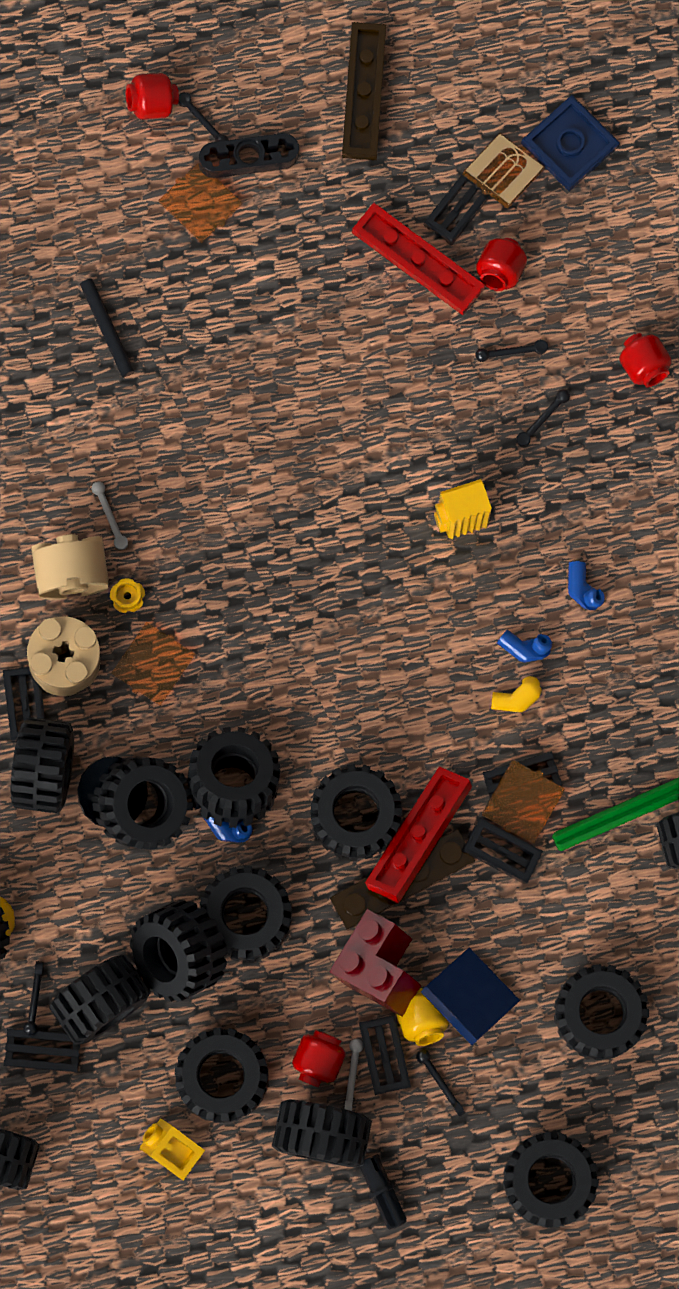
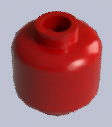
(151, 96)
(501, 264)
(645, 360)
(318, 1058)

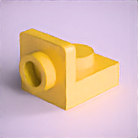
(171, 1148)

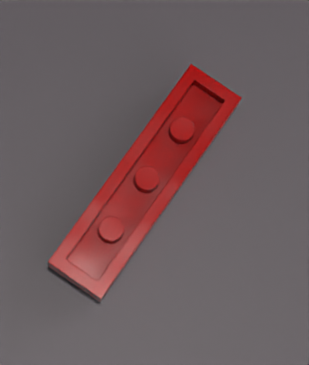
(418, 259)
(418, 834)

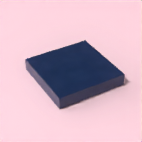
(570, 143)
(470, 996)

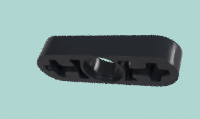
(222, 149)

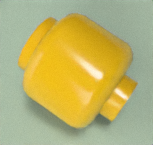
(422, 1021)

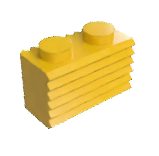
(463, 509)

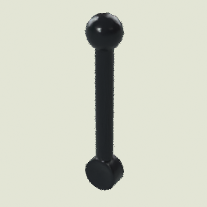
(185, 101)
(539, 347)
(523, 438)
(31, 1027)
(423, 1057)

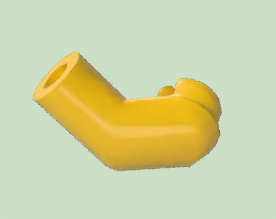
(520, 699)

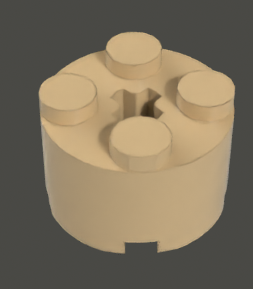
(70, 567)
(53, 638)

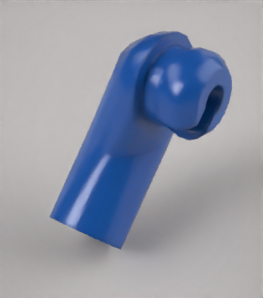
(580, 590)
(526, 650)
(224, 833)

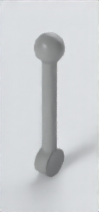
(120, 541)
(355, 1046)

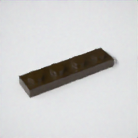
(364, 91)
(442, 862)

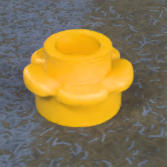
(127, 586)

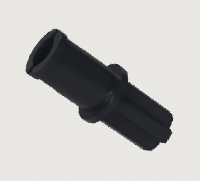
(383, 1192)

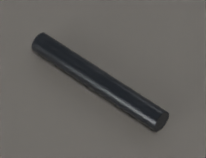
(107, 328)

